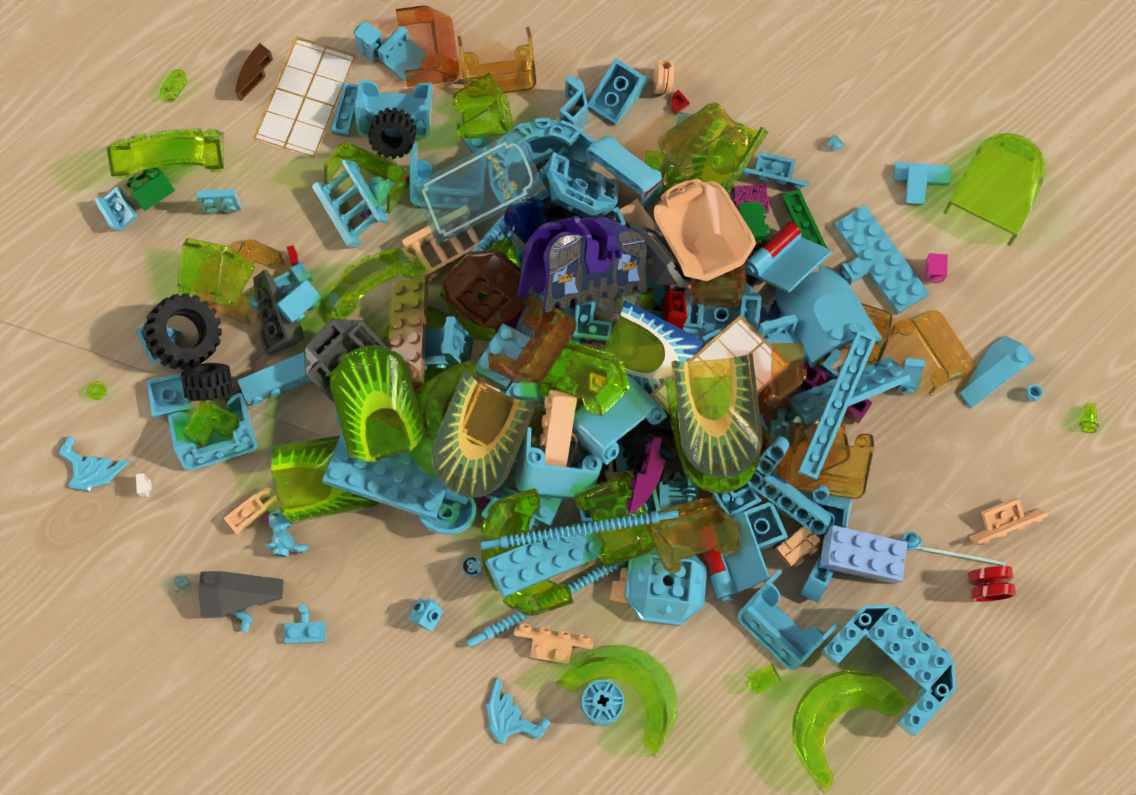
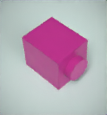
(936, 267)

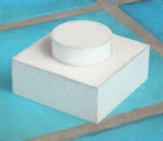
(143, 485)

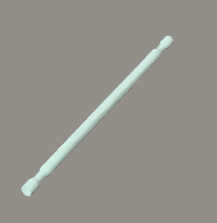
(962, 555)

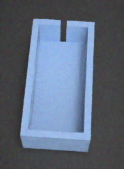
(863, 554)

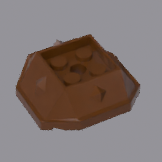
(490, 273)

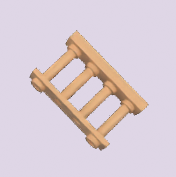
(425, 235)

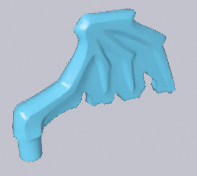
(91, 471)
(505, 717)

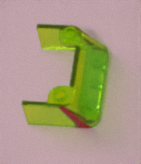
(373, 163)

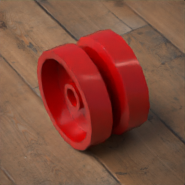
(992, 583)

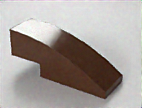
(253, 71)

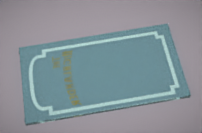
(478, 187)

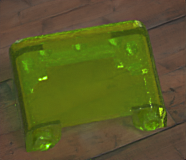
(483, 109)
(212, 271)
(589, 375)
(606, 502)

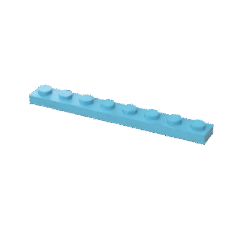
(836, 405)

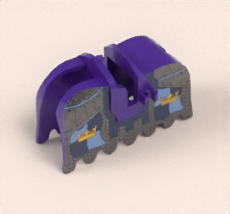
(583, 260)

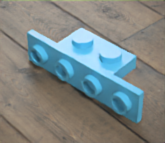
(775, 167)

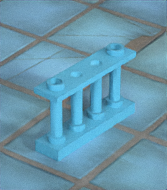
(333, 205)

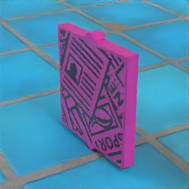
(752, 193)

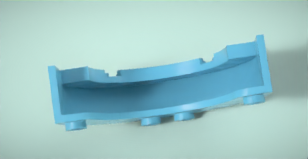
(549, 136)

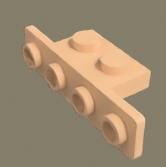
(1005, 518)
(552, 644)

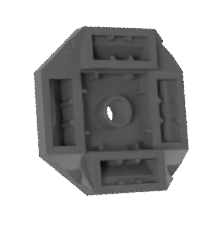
(660, 261)
(330, 344)

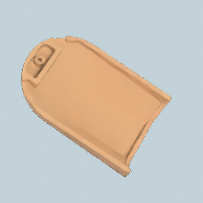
(703, 229)

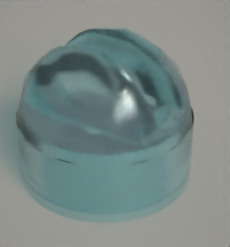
(180, 583)

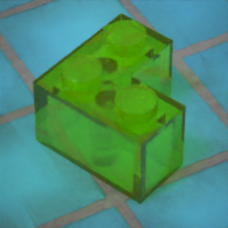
(210, 419)

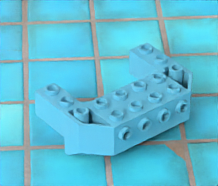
(908, 649)

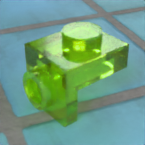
(763, 679)

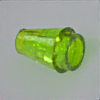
(1089, 419)

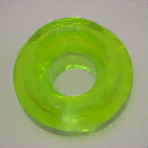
(100, 394)

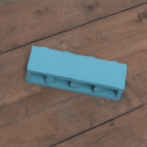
(274, 380)

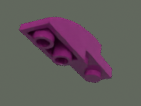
(645, 483)

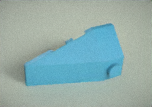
(997, 367)
(836, 506)

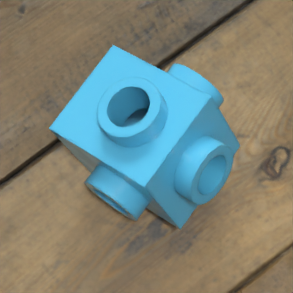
(426, 614)

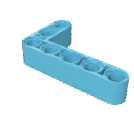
(784, 489)

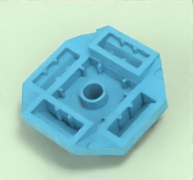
(580, 187)
(703, 318)
(664, 603)

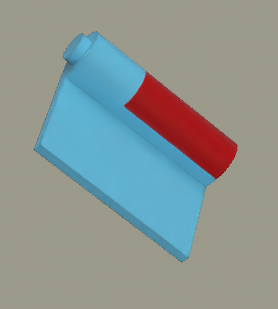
(786, 258)
(739, 570)

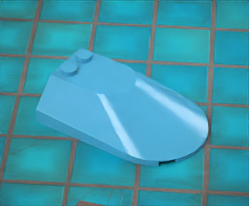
(825, 313)

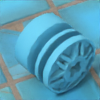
(596, 712)

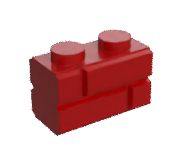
(674, 308)

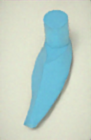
(246, 619)

